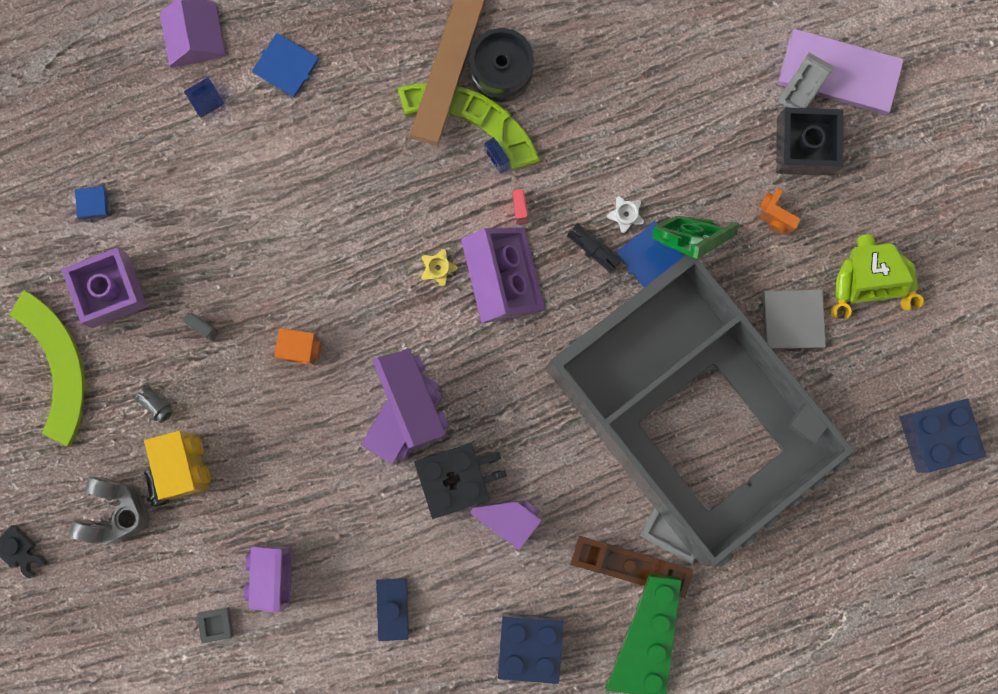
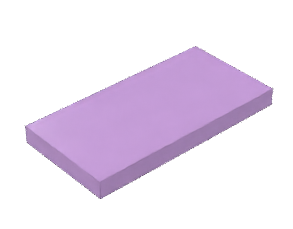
(858, 75)

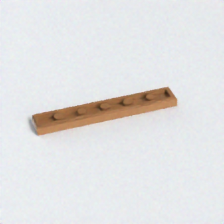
(446, 71)

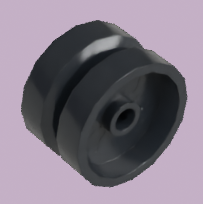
(501, 64)

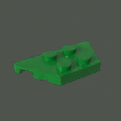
(693, 235)

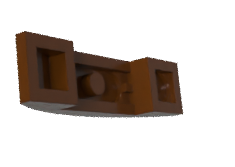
(625, 563)

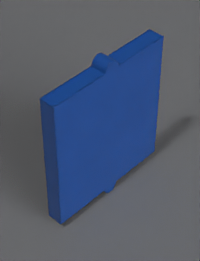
(285, 65)
(647, 257)

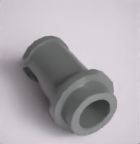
(154, 405)

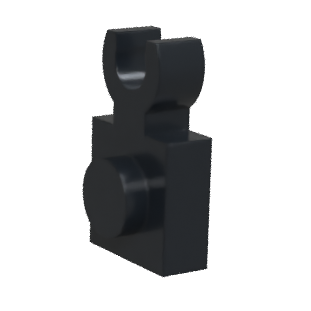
(17, 548)

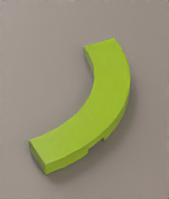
(483, 114)
(64, 363)

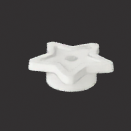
(626, 206)

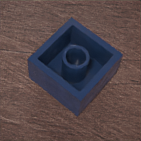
(942, 436)
(530, 648)

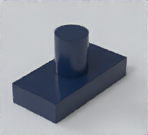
(392, 609)

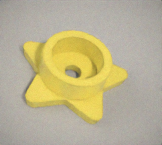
(441, 260)

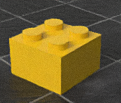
(177, 465)

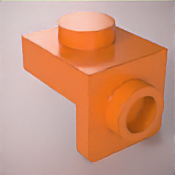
(777, 218)

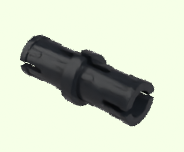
(594, 248)

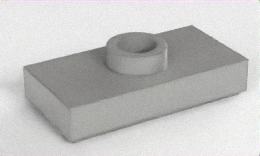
(806, 82)

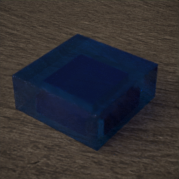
(204, 97)
(496, 155)

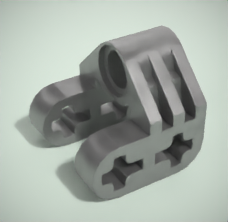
(131, 500)

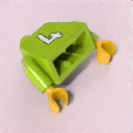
(875, 274)

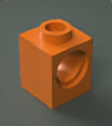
(297, 346)

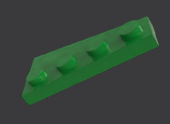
(647, 649)

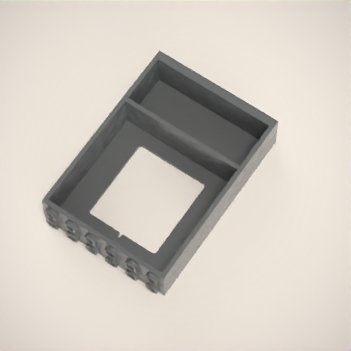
(654, 350)

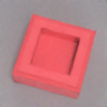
(520, 206)

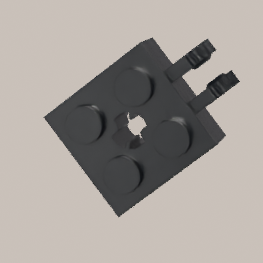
(471, 488)

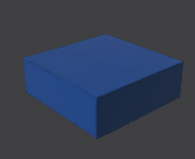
(91, 202)

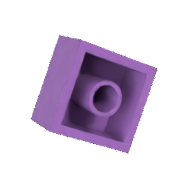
(104, 288)

